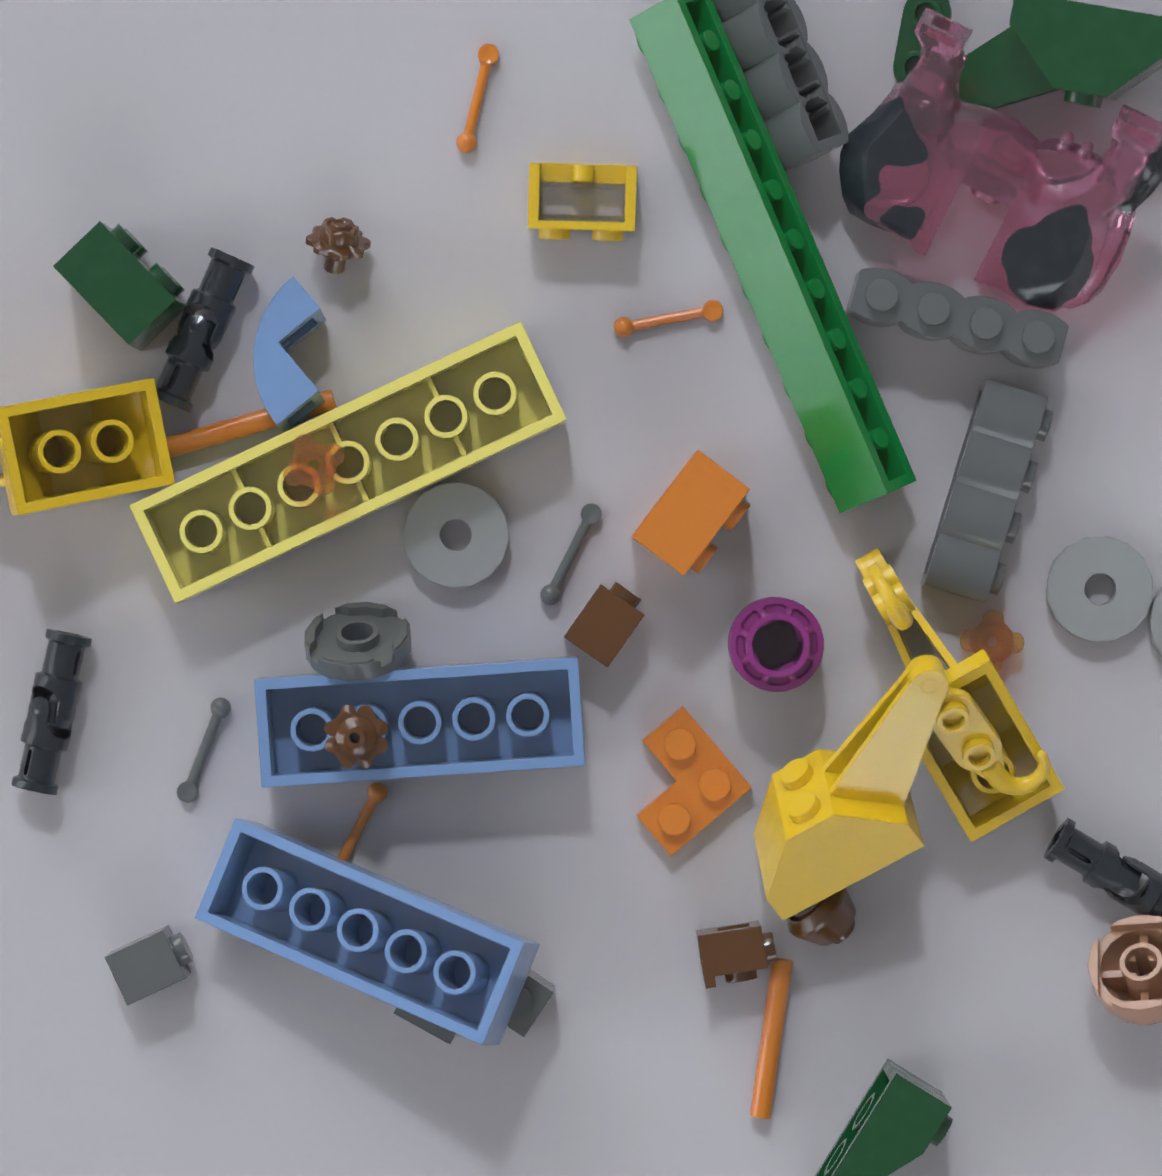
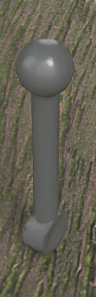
(590, 516)
(188, 789)

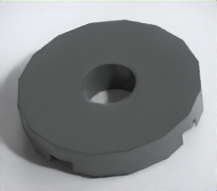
(336, 655)

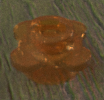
(307, 450)
(992, 625)

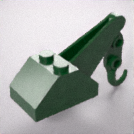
(1047, 49)

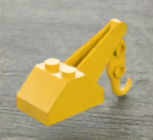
(83, 447)
(970, 796)
(853, 808)

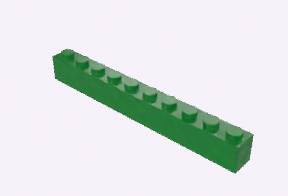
(772, 251)

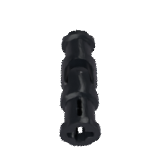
(192, 349)
(43, 740)
(1106, 869)

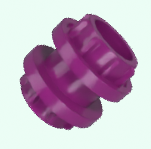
(790, 673)

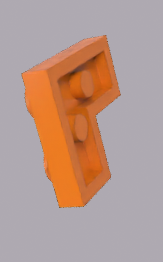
(703, 783)

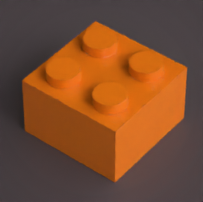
(692, 513)

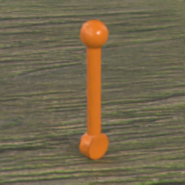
(488, 56)
(711, 311)
(376, 793)

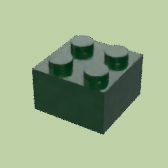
(120, 285)

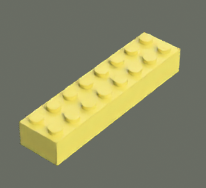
(392, 447)

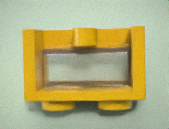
(582, 199)

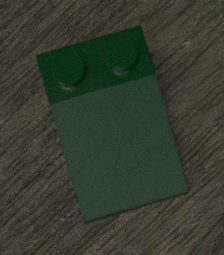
(889, 1126)

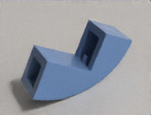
(280, 381)

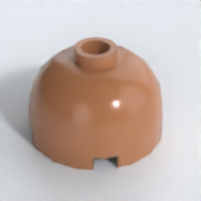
(1128, 969)

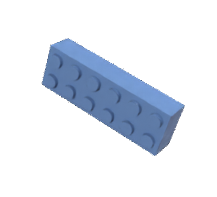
(436, 718)
(367, 932)

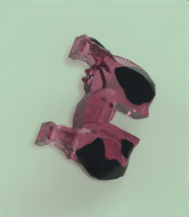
(1065, 201)

